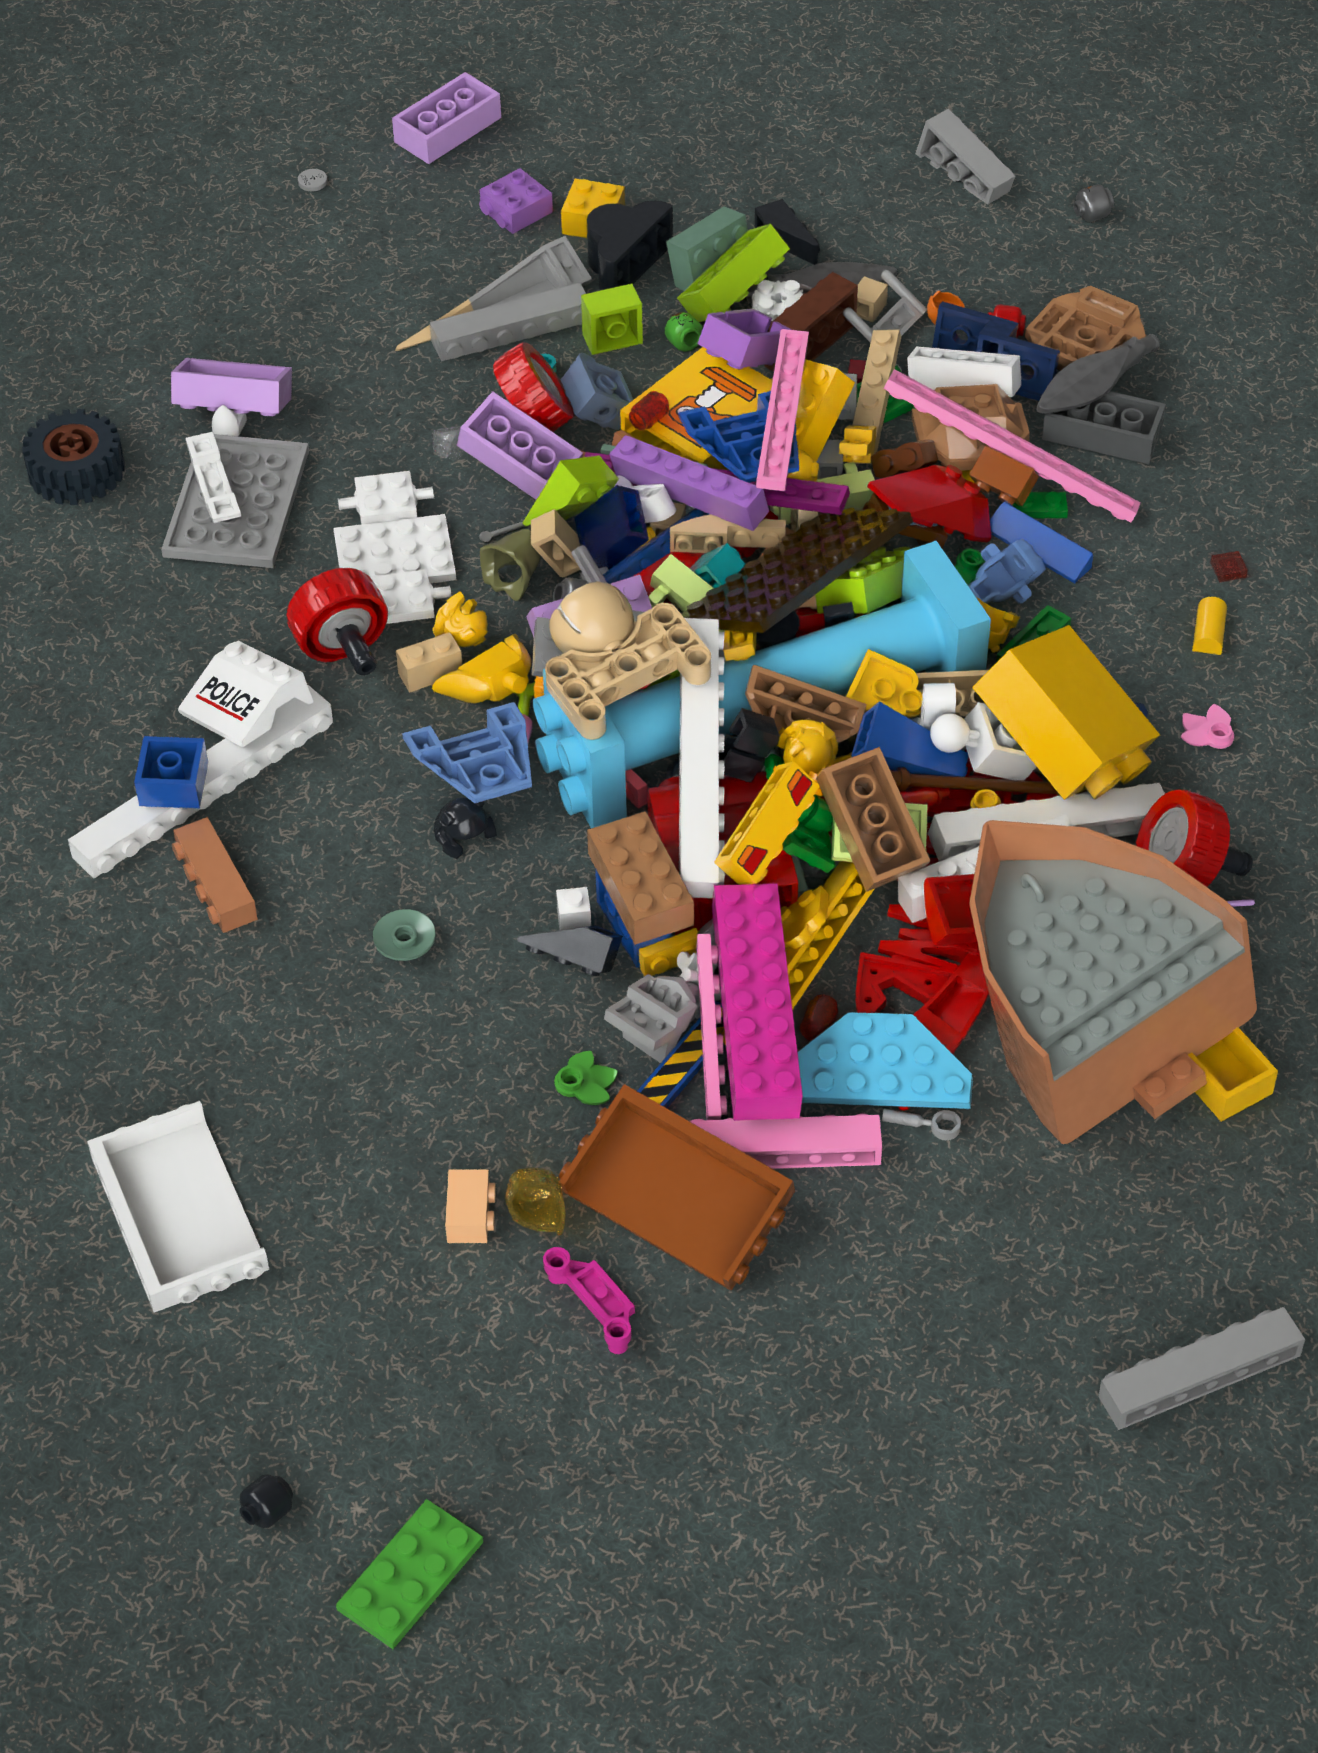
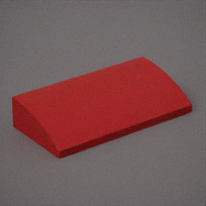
(949, 909)

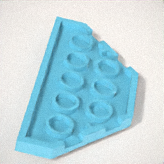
(882, 1063)

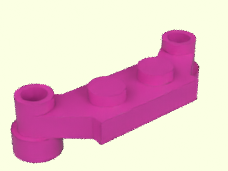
(596, 1292)

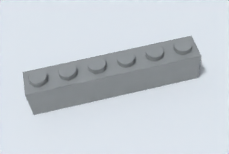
(507, 322)
(1200, 1367)

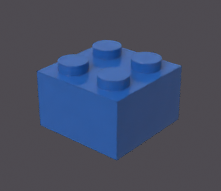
(171, 772)

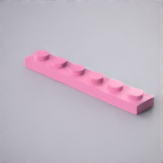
(710, 1016)

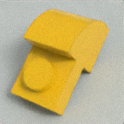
(858, 443)

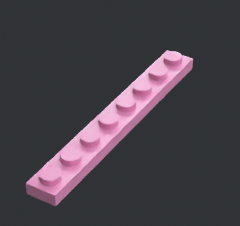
(782, 410)

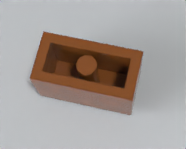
(1003, 476)

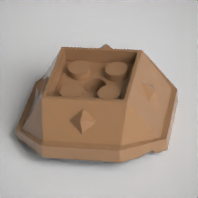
(1085, 324)
(951, 443)

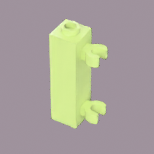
(853, 479)
(677, 584)

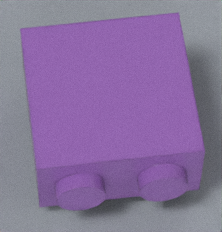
(515, 201)

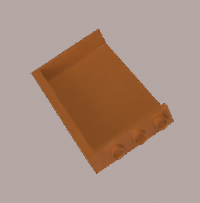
(677, 1187)

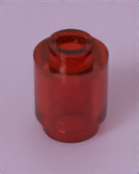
(649, 410)
(819, 1016)

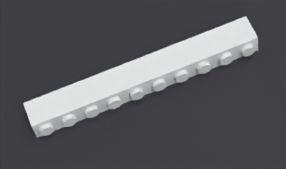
(701, 770)
(133, 826)

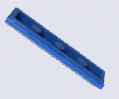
(1055, 550)

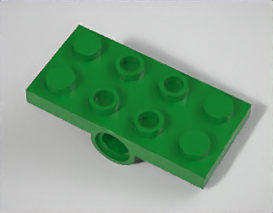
(811, 837)

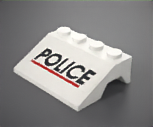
(242, 692)

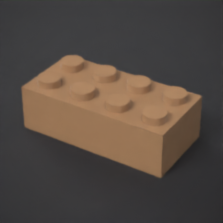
(872, 819)
(640, 877)

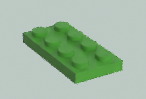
(409, 1573)

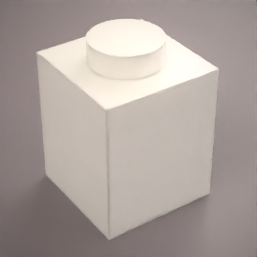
(573, 908)

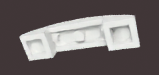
(212, 477)

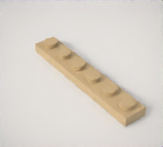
(878, 369)

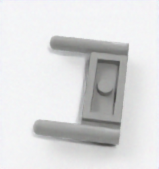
(899, 317)

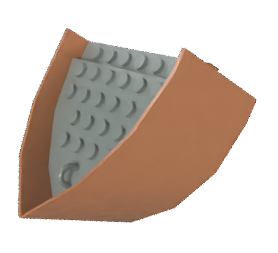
(1103, 970)

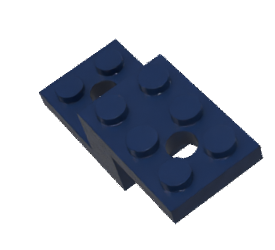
(997, 336)

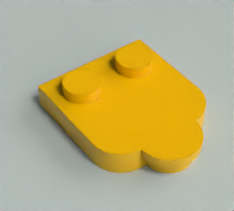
(886, 682)
(804, 917)

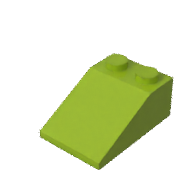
(573, 487)

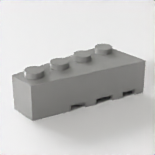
(964, 157)

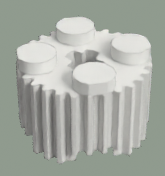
(774, 297)

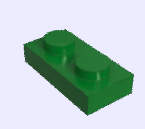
(1045, 505)

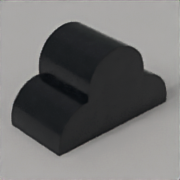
(627, 240)

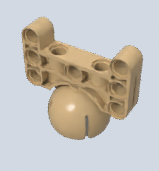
(603, 641)

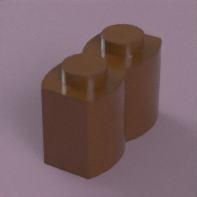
(904, 458)

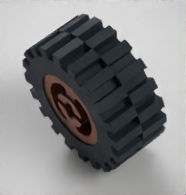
(75, 472)

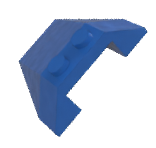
(735, 439)

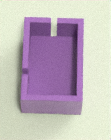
(741, 337)

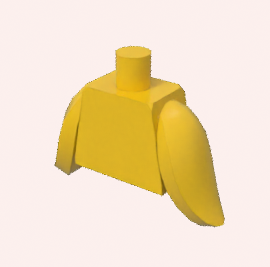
(489, 675)

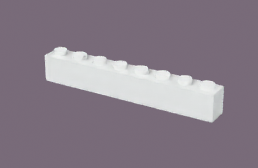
(1112, 814)

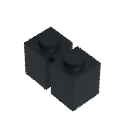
(746, 754)

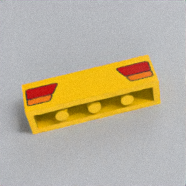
(767, 824)

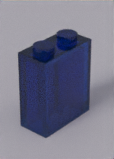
(612, 526)

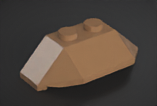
(795, 700)

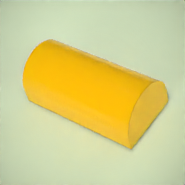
(1210, 626)

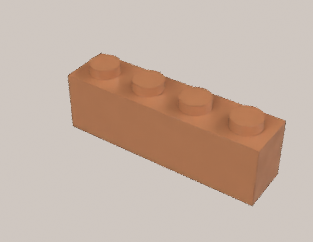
(214, 874)

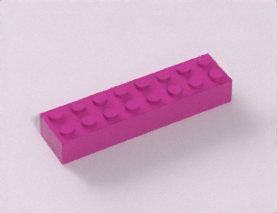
(756, 1003)

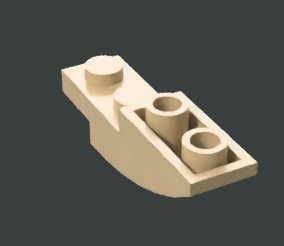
(710, 532)

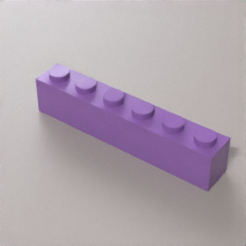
(690, 482)

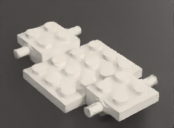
(396, 546)

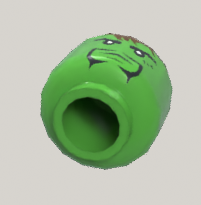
(683, 331)

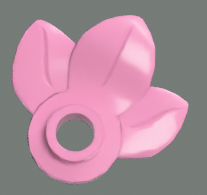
(1208, 730)

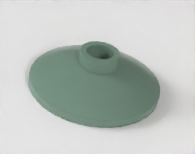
(404, 925)

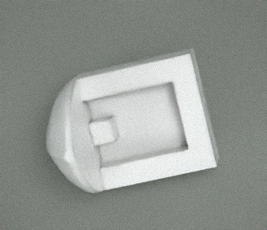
(227, 422)

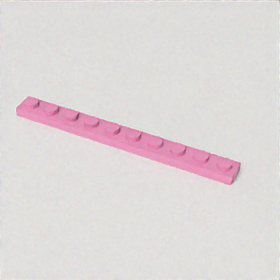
(1017, 448)

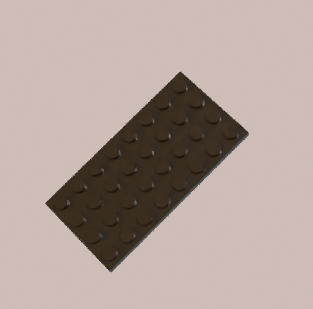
(797, 568)

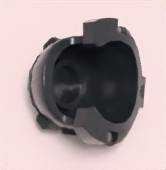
(461, 820)

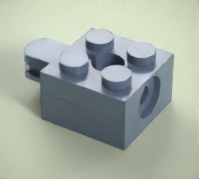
(596, 391)

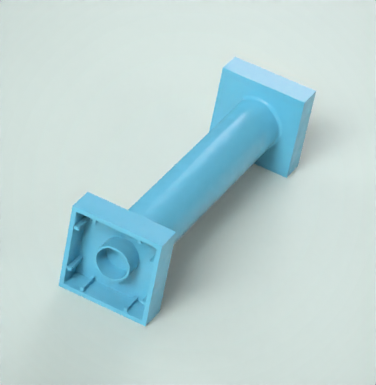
(931, 630)

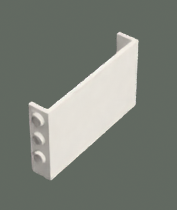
(177, 1207)

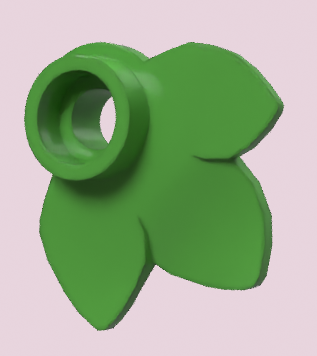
(589, 1079)

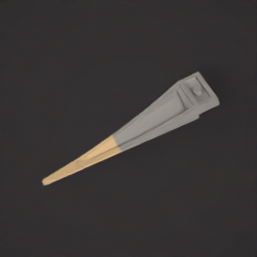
(544, 270)

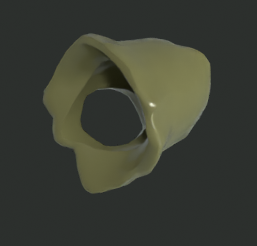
(510, 550)

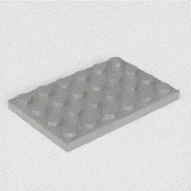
(265, 484)

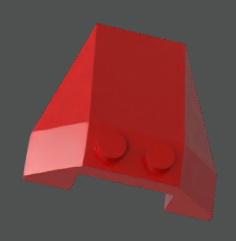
(938, 497)

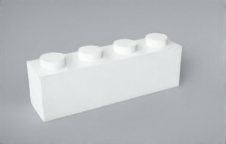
(964, 368)

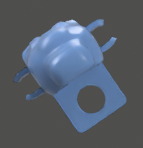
(1007, 572)

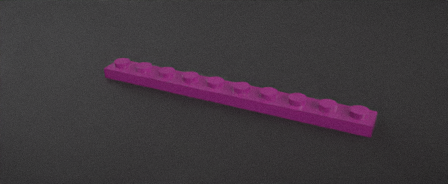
(797, 494)

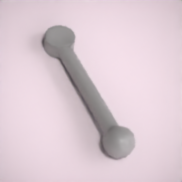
(486, 536)

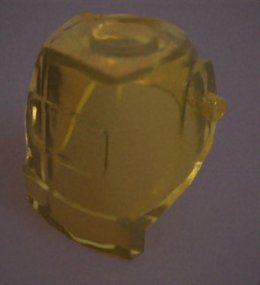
(536, 1200)

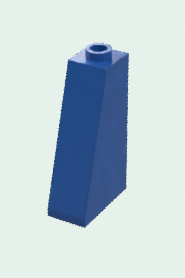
(906, 744)

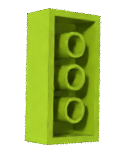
(734, 272)
(868, 583)

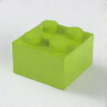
(612, 319)

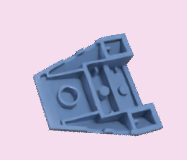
(479, 762)

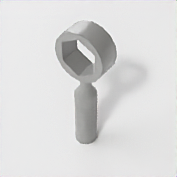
(916, 1120)

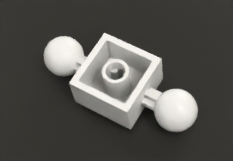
(987, 743)

